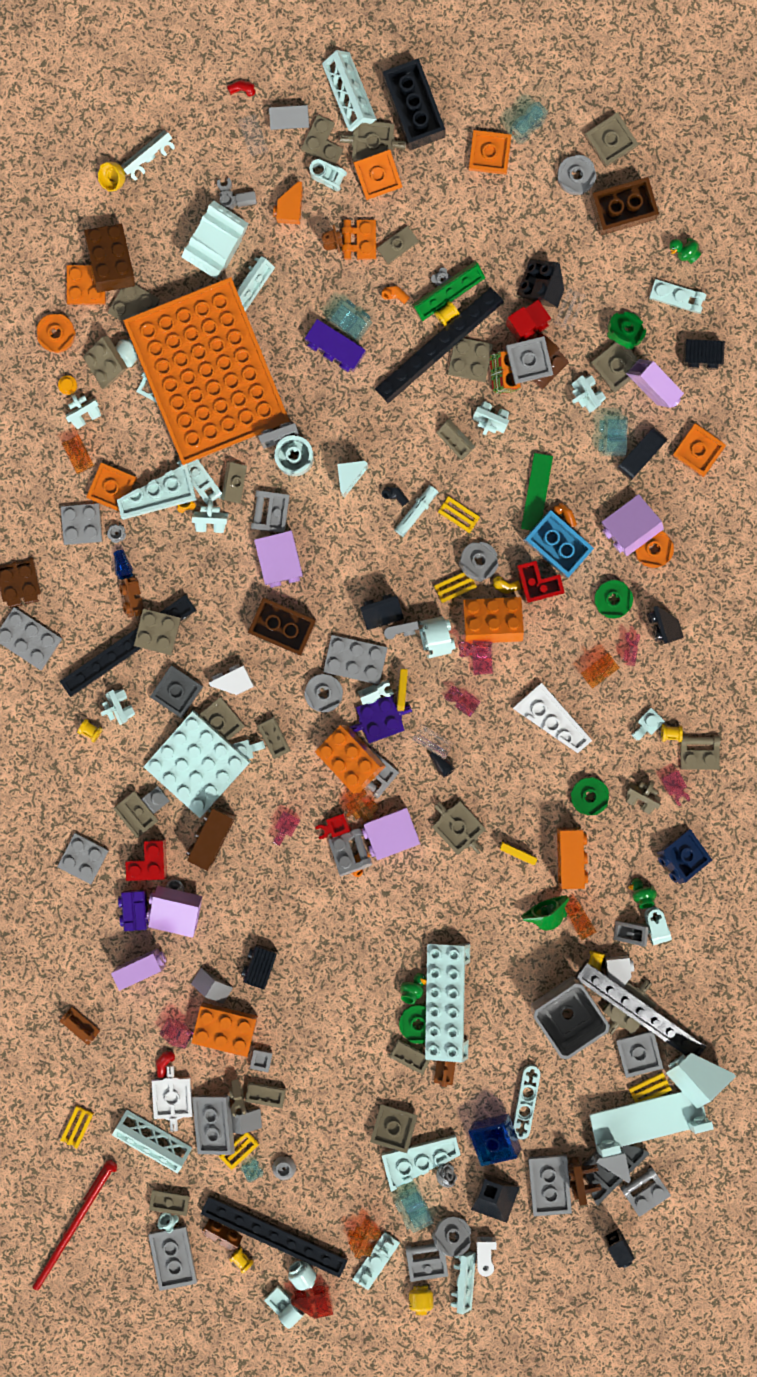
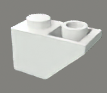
(234, 682)

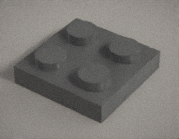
(176, 691)

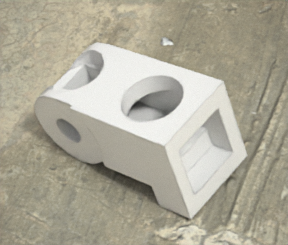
(484, 1261)

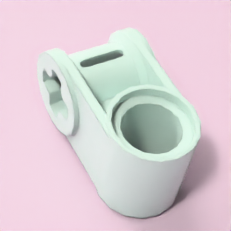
(328, 175)
(657, 929)

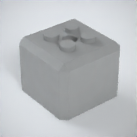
(573, 1033)

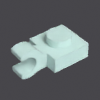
(372, 693)
(649, 723)
(247, 749)

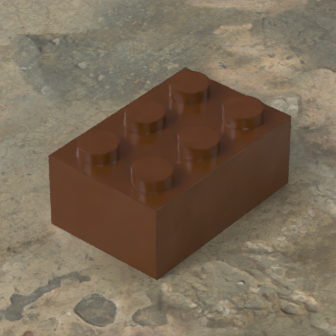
(624, 206)
(109, 258)
(282, 626)
(210, 838)

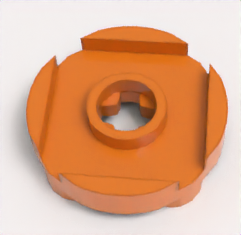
(56, 322)
(660, 558)

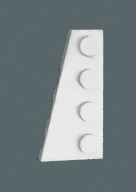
(549, 715)

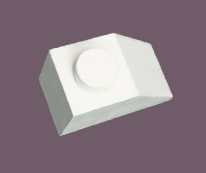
(619, 969)

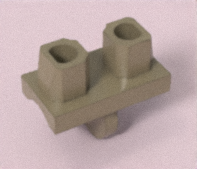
(645, 793)

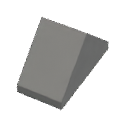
(631, 933)
(211, 986)
(248, 1122)
(616, 1164)

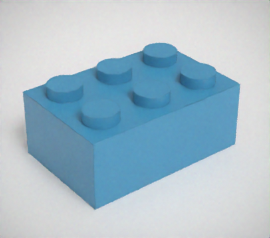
(558, 544)

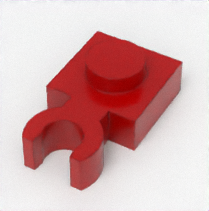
(336, 826)

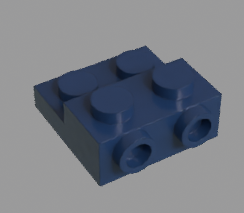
(684, 857)

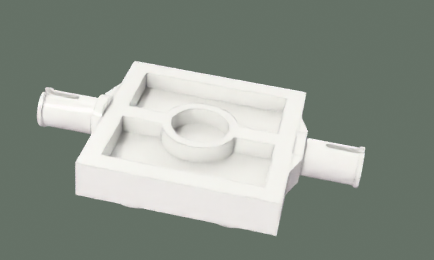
(172, 1098)

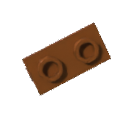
(332, 240)
(131, 604)
(79, 1025)
(444, 1073)
(229, 1238)

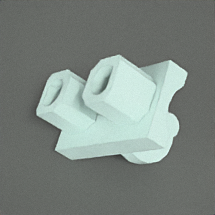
(585, 394)
(75, 415)
(491, 421)
(211, 516)
(114, 698)

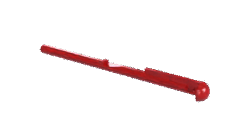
(109, 1166)

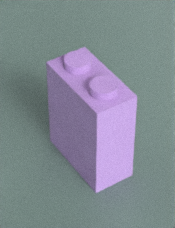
(655, 383)
(632, 525)
(279, 559)
(390, 834)
(174, 911)
(139, 969)

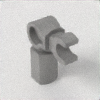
(241, 199)

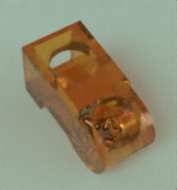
(580, 921)

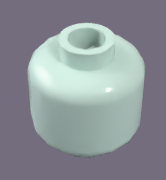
(127, 352)
(302, 1275)

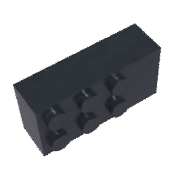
(414, 104)

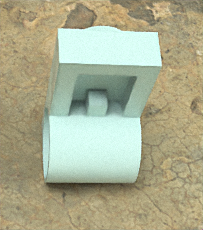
(281, 1304)

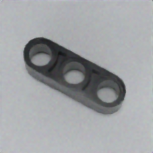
(642, 453)

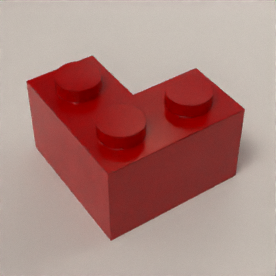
(527, 321)
(536, 588)
(152, 866)

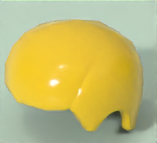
(113, 171)

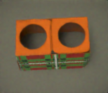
(498, 381)

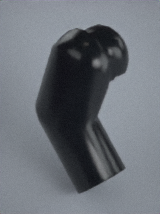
(395, 493)

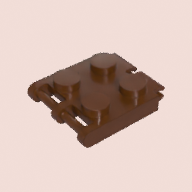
(19, 583)

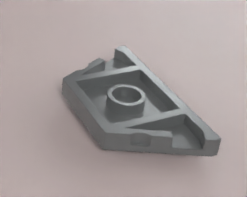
(609, 1180)

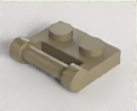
(700, 758)

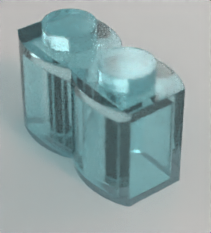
(526, 124)
(350, 320)
(613, 436)
(414, 1209)

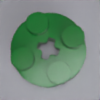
(617, 331)
(621, 591)
(589, 785)
(406, 1025)

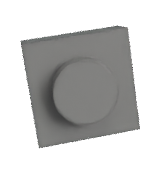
(155, 800)
(261, 1060)

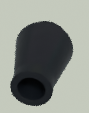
(443, 766)

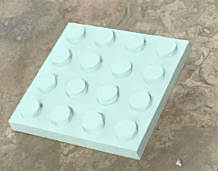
(196, 764)

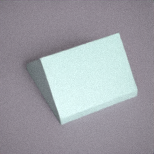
(349, 475)

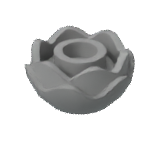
(286, 1162)
(446, 1176)

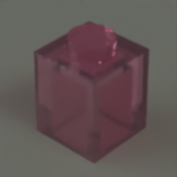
(176, 1033)

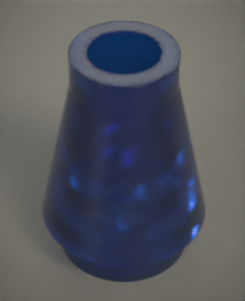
(122, 565)

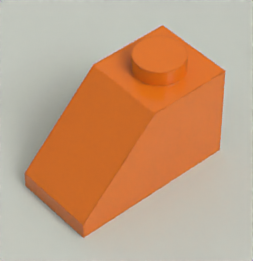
(289, 205)

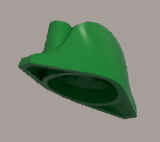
(550, 916)

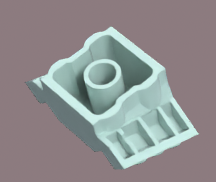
(215, 240)

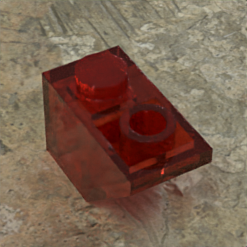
(316, 1305)

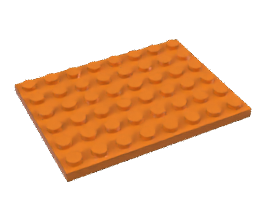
(206, 371)

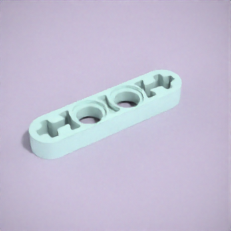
(526, 1101)

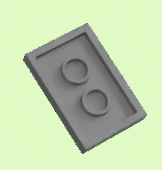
(28, 638)
(355, 659)
(213, 1124)
(549, 1185)
(173, 1258)

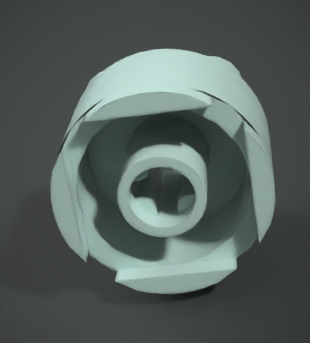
(297, 445)
(436, 637)

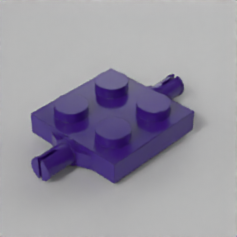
(380, 719)

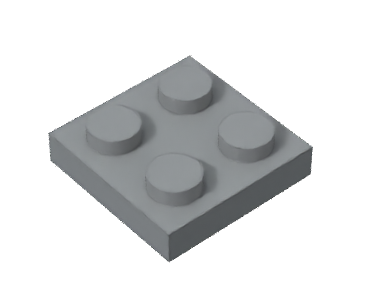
(529, 360)
(271, 438)
(81, 524)
(83, 858)
(639, 1054)

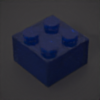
(494, 1140)

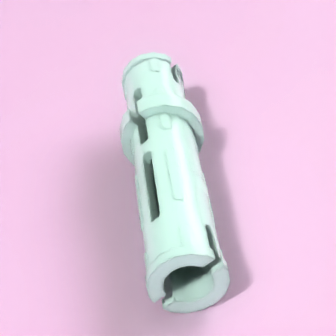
(417, 509)

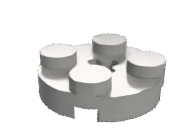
(587, 172)
(489, 561)
(313, 689)
(441, 1236)

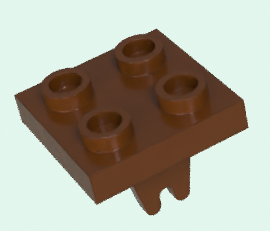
(576, 1174)

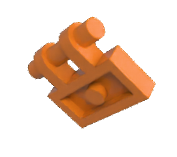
(365, 239)

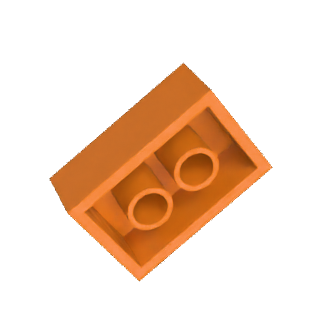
(493, 620)
(350, 758)
(571, 858)
(224, 1029)

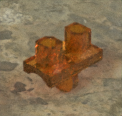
(78, 454)
(600, 670)
(358, 808)
(361, 1237)

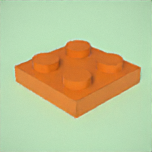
(490, 152)
(378, 174)
(81, 287)
(699, 450)
(110, 485)

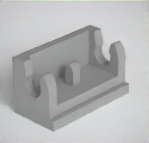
(289, 117)

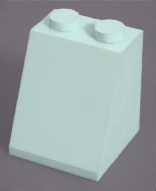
(698, 1078)

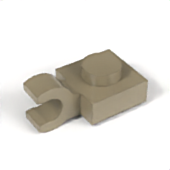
(236, 1093)

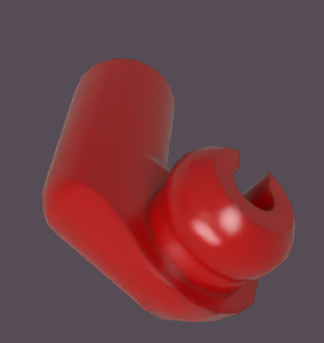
(242, 85)
(162, 1061)

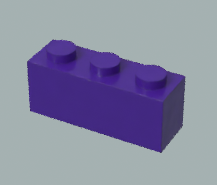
(334, 346)

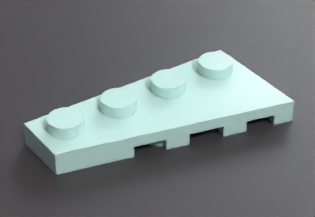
(158, 494)
(421, 1158)

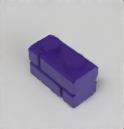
(134, 910)

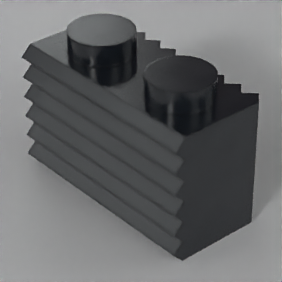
(703, 353)
(259, 967)
(619, 1249)

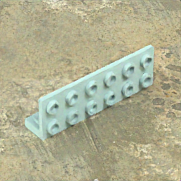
(446, 1002)
(646, 1121)

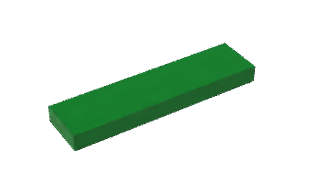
(448, 291)
(536, 490)

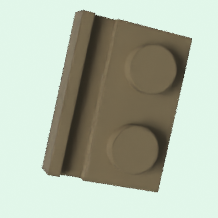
(136, 814)

